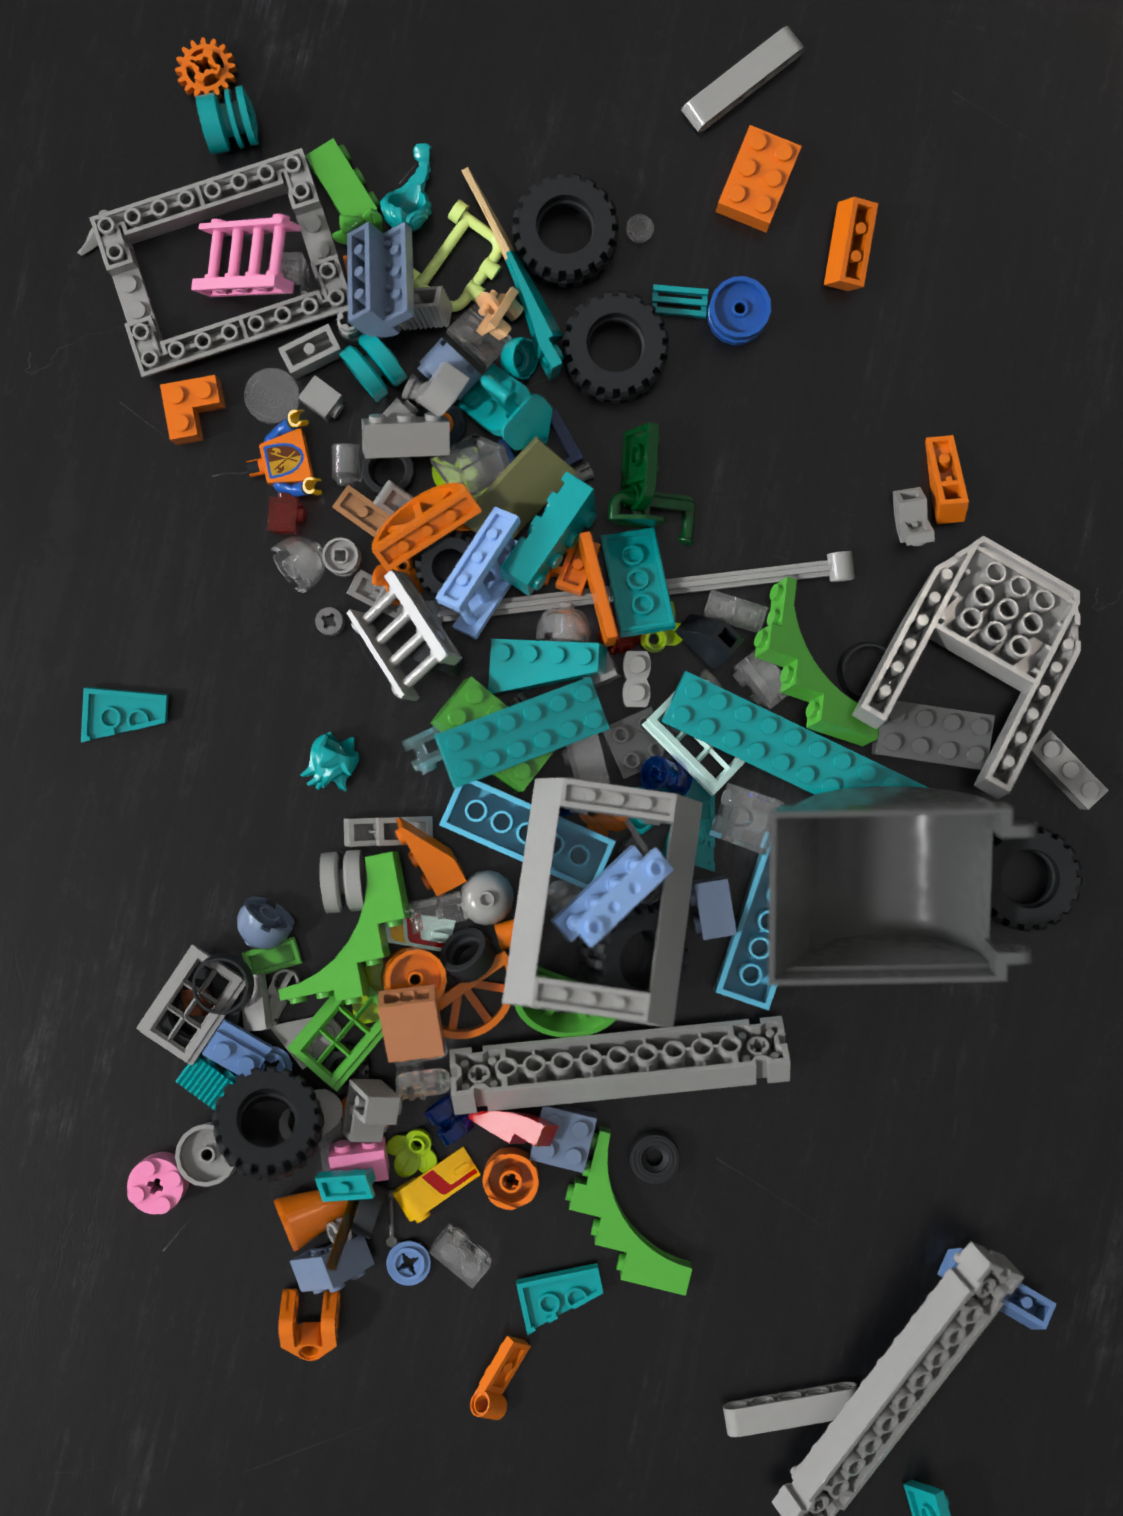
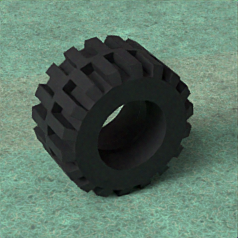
(425, 559)

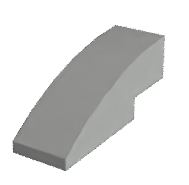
(380, 830)

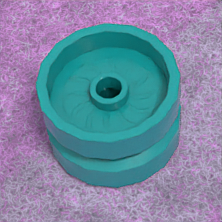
(376, 363)

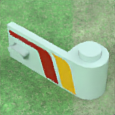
(429, 939)

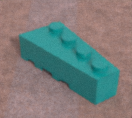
(550, 535)
(533, 663)

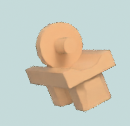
(496, 308)

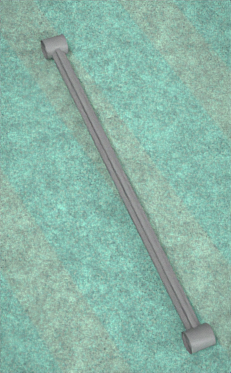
(837, 566)

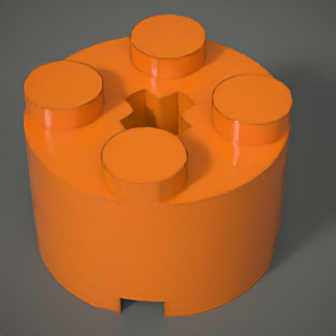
(521, 1189)

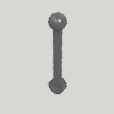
(392, 1239)

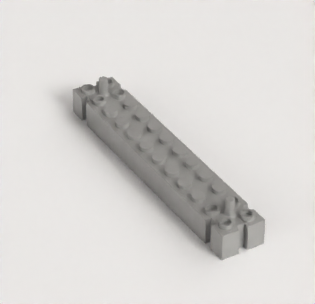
(619, 1065)
(900, 1384)

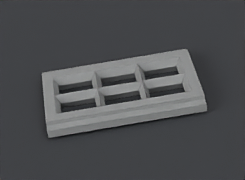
(170, 991)

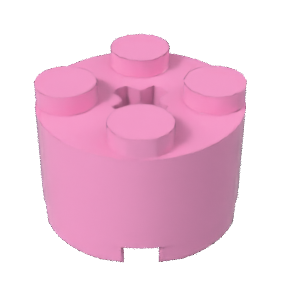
(143, 1188)

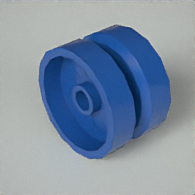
(743, 294)

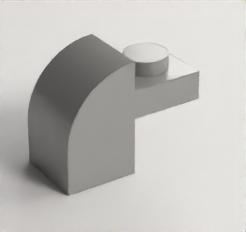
(441, 389)
(911, 517)

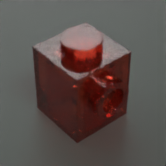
(285, 514)

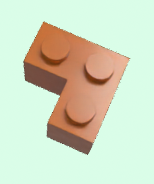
(185, 401)

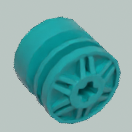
(227, 120)

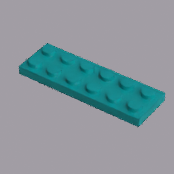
(521, 732)

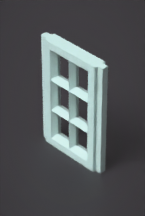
(685, 758)

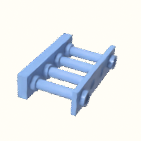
(477, 580)
(611, 895)

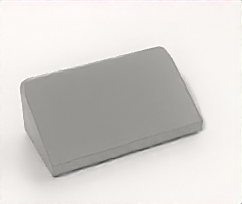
(257, 1011)

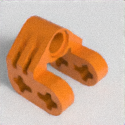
(308, 1339)

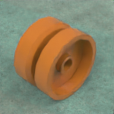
(410, 961)

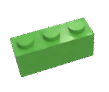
(340, 181)

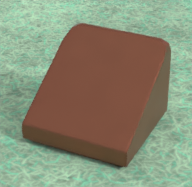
(187, 997)

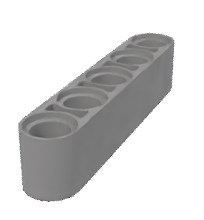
(743, 79)
(787, 1409)

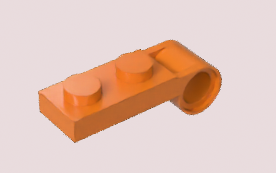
(488, 1397)

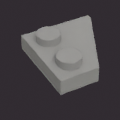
(288, 1031)

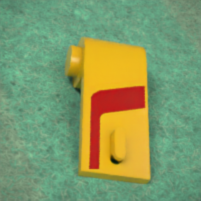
(435, 1185)

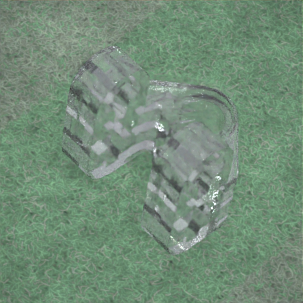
(415, 1081)

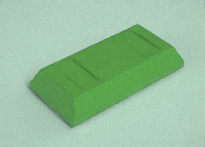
(273, 959)

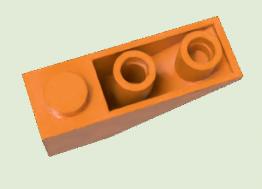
(435, 859)

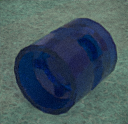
(665, 776)
(448, 1130)

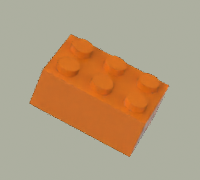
(758, 178)

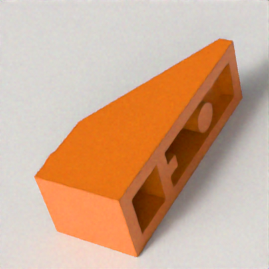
(946, 480)

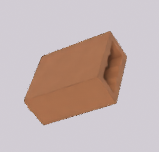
(411, 1023)

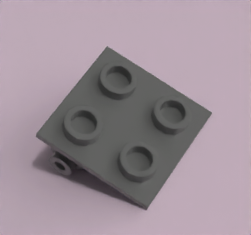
(633, 743)

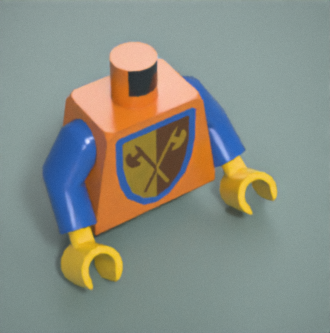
(286, 459)

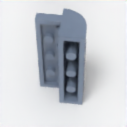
(380, 279)

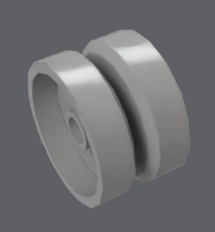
(344, 881)
(192, 1159)

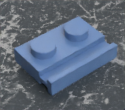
(236, 1048)

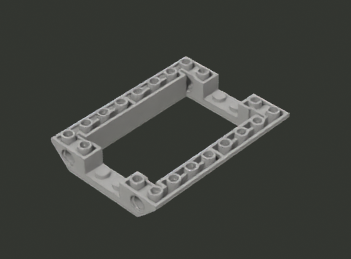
(199, 202)
(653, 808)

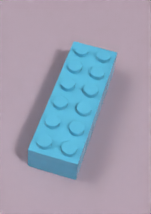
(502, 824)
(745, 962)

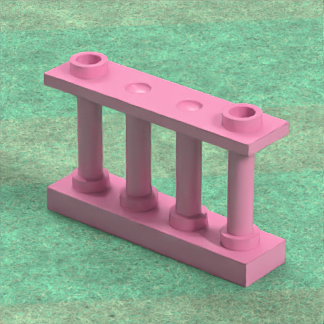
(253, 282)

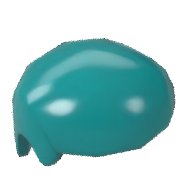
(519, 358)

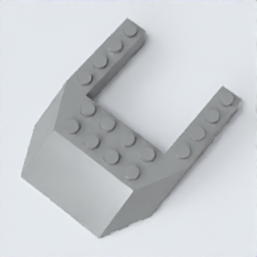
(1001, 619)

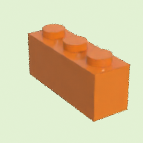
(851, 244)

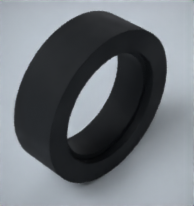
(169, 1019)

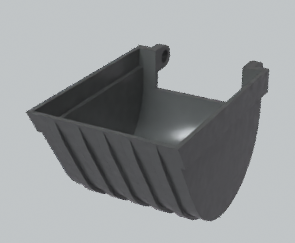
(887, 887)

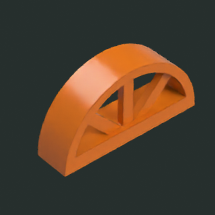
(423, 522)
(455, 994)

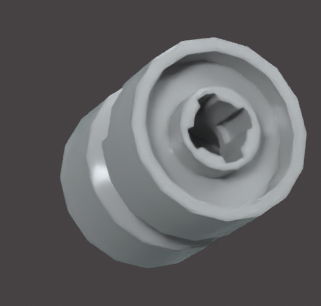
(342, 557)

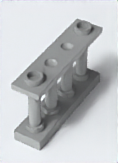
(427, 630)

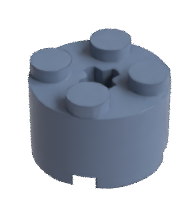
(443, 352)

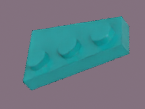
(118, 711)
(706, 842)
(553, 1293)

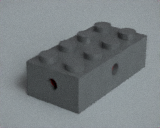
(935, 735)

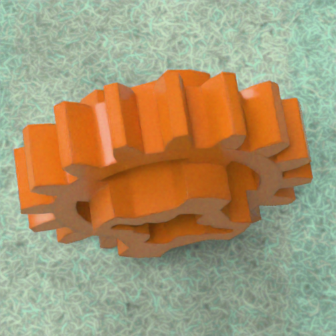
(199, 59)

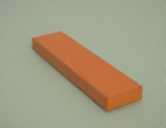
(597, 589)

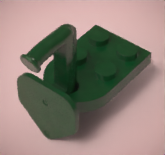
(639, 485)

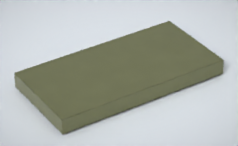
(523, 485)

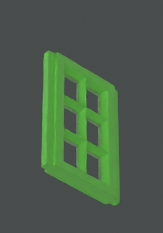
(354, 1057)

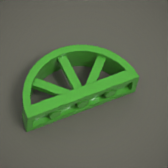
(558, 1023)

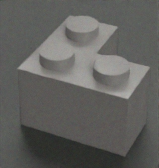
(369, 1110)

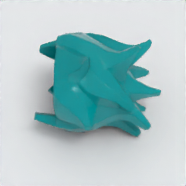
(331, 761)

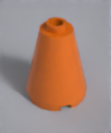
(307, 1216)

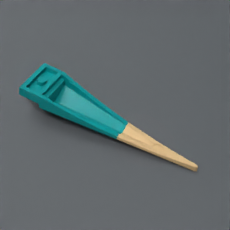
(539, 319)

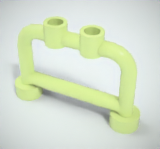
(488, 268)

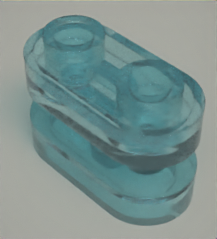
(425, 761)

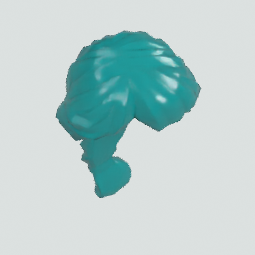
(410, 201)

